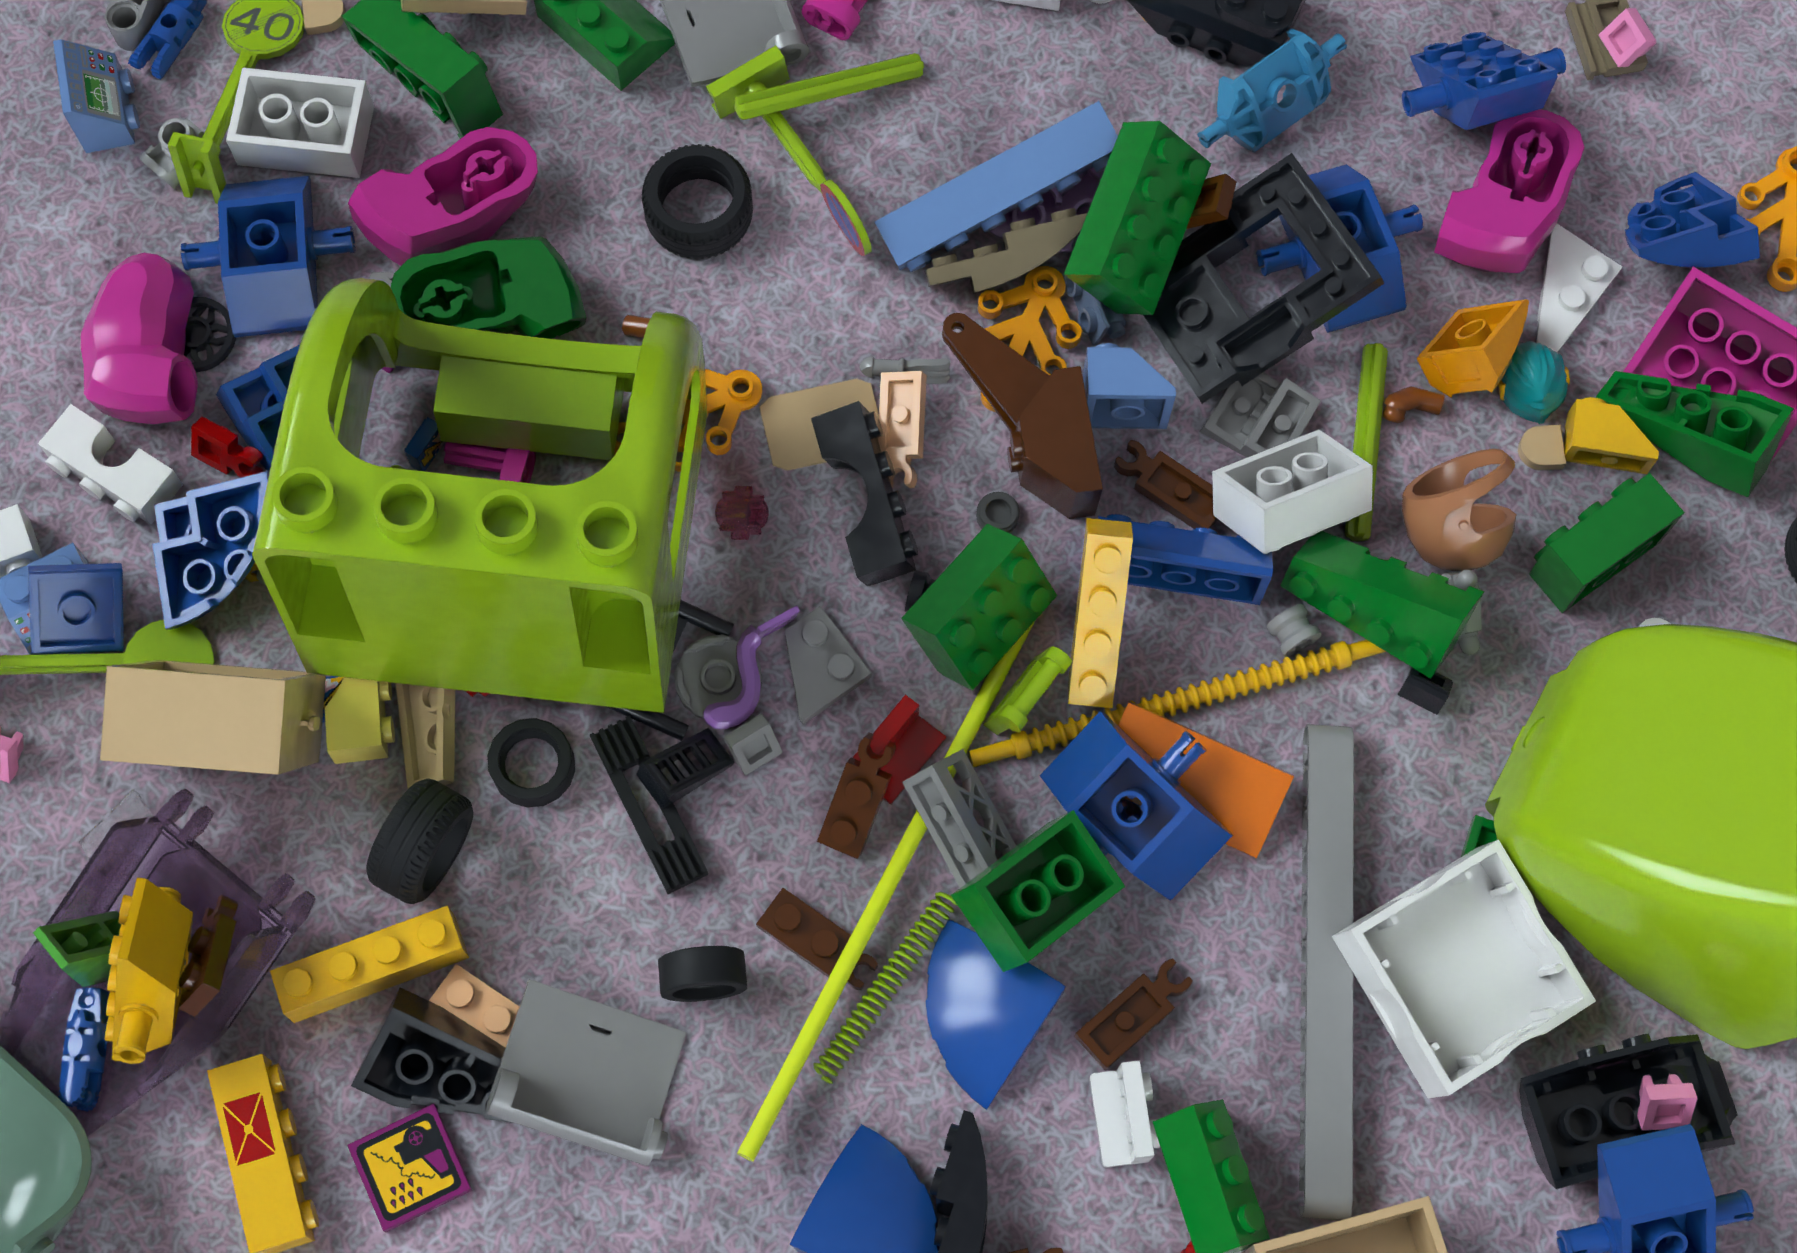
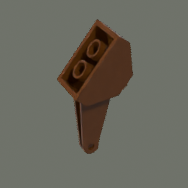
(1044, 415)

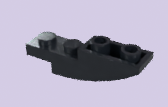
(962, 1190)

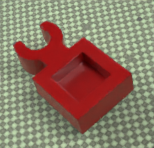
(220, 449)

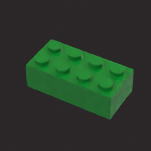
(1137, 218)

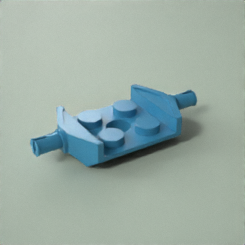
(1249, 103)

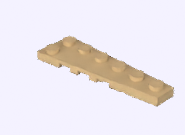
(427, 732)

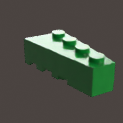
(426, 62)
(1382, 600)

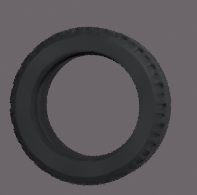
(705, 238)
(419, 841)

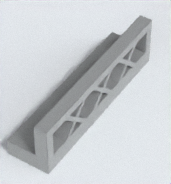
(950, 818)

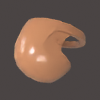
(1447, 524)

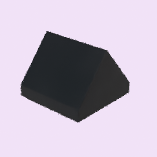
(1426, 692)

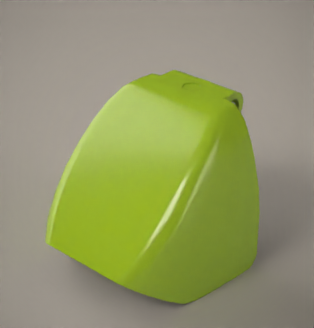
(1664, 819)

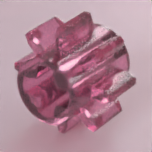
(741, 512)

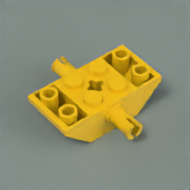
(146, 971)

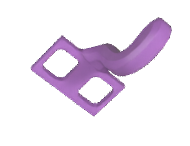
(733, 713)

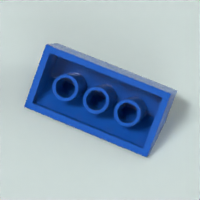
(1196, 562)

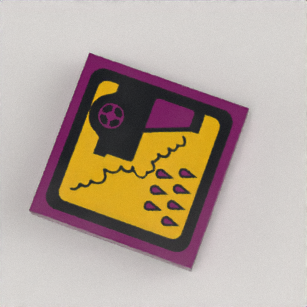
(409, 1168)

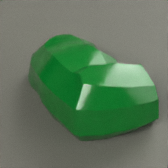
(493, 288)

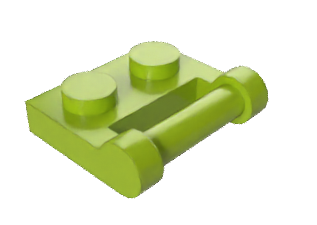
(1027, 690)

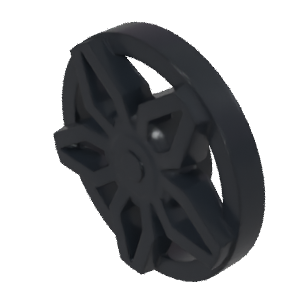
(201, 332)

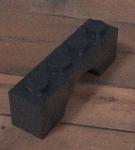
(879, 542)

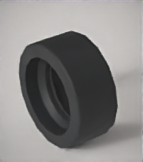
(517, 732)
(702, 973)

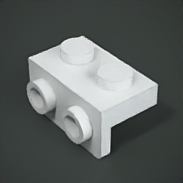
(1122, 1115)

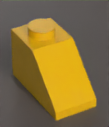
(1606, 438)

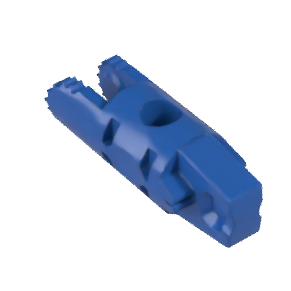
(168, 35)
(84, 1049)

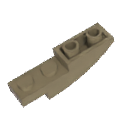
(1025, 249)

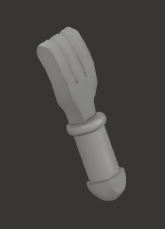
(935, 369)

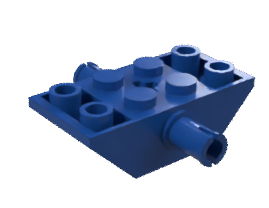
(1481, 80)
(1360, 212)
(268, 254)
(1174, 831)
(1656, 1198)

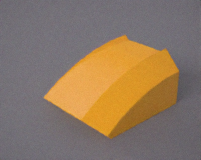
(1474, 347)

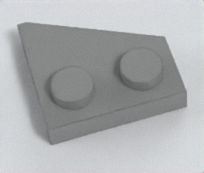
(821, 664)

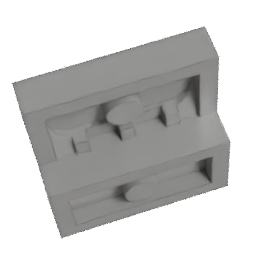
(1260, 415)

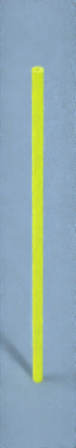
(868, 921)

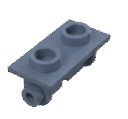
(1093, 315)

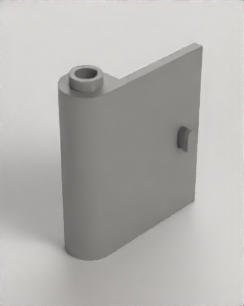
(731, 34)
(580, 1081)

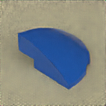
(1691, 226)
(257, 402)
(206, 546)
(981, 1013)
(869, 1204)

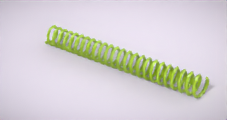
(828, 1057)

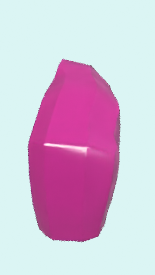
(1513, 195)
(447, 198)
(138, 343)

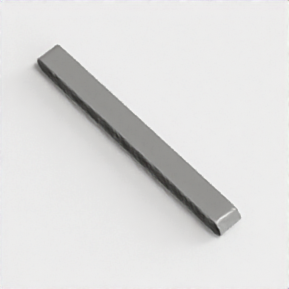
(1328, 979)

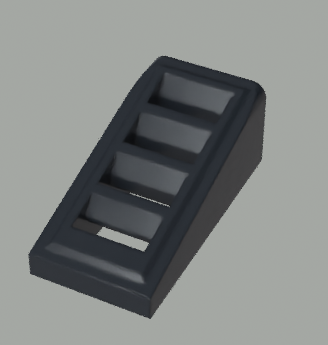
(658, 784)

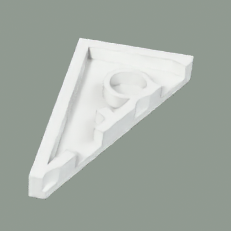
(1572, 285)

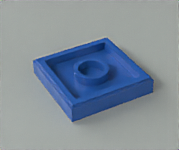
(76, 608)

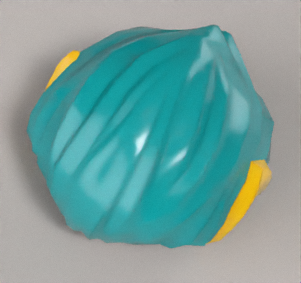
(1534, 382)

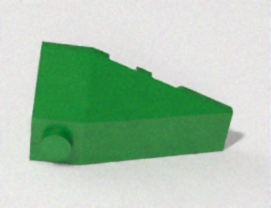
(1710, 432)

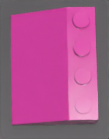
(1722, 342)

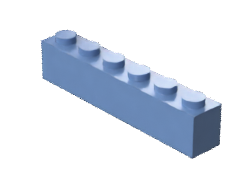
(998, 187)

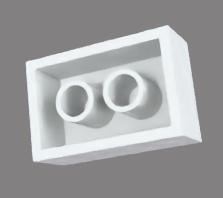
(300, 122)
(1292, 491)

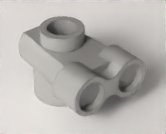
(159, 157)

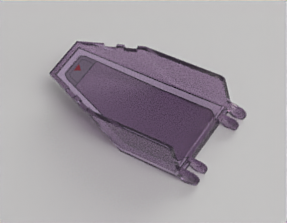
(168, 858)

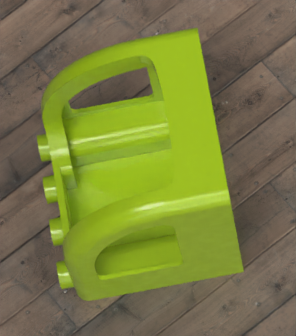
(476, 575)

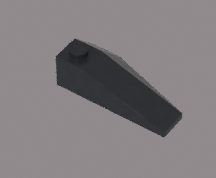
(429, 1058)

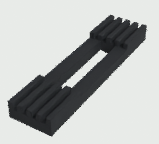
(676, 860)

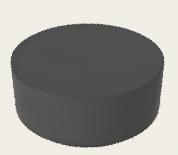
(999, 511)

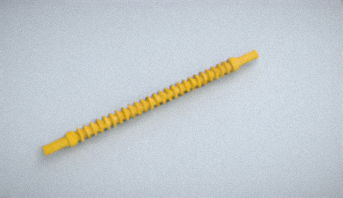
(1338, 656)

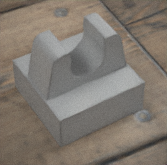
(753, 743)

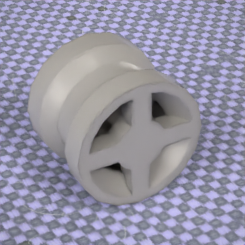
(1293, 630)

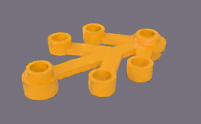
(1783, 210)
(1026, 327)
(725, 398)

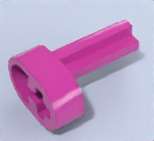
(834, 16)
(512, 464)

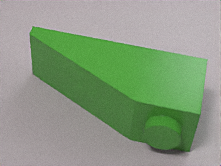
(82, 946)

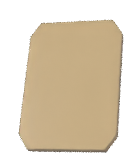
(789, 421)

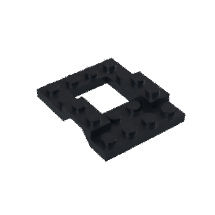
(1205, 323)

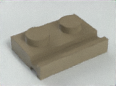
(1586, 24)

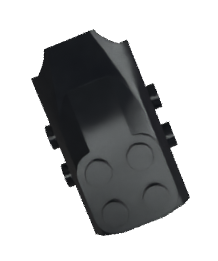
(1223, 29)
(1599, 1099)

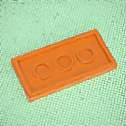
(1225, 781)

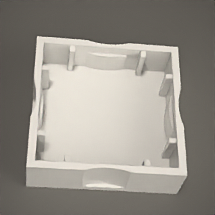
(1463, 969)

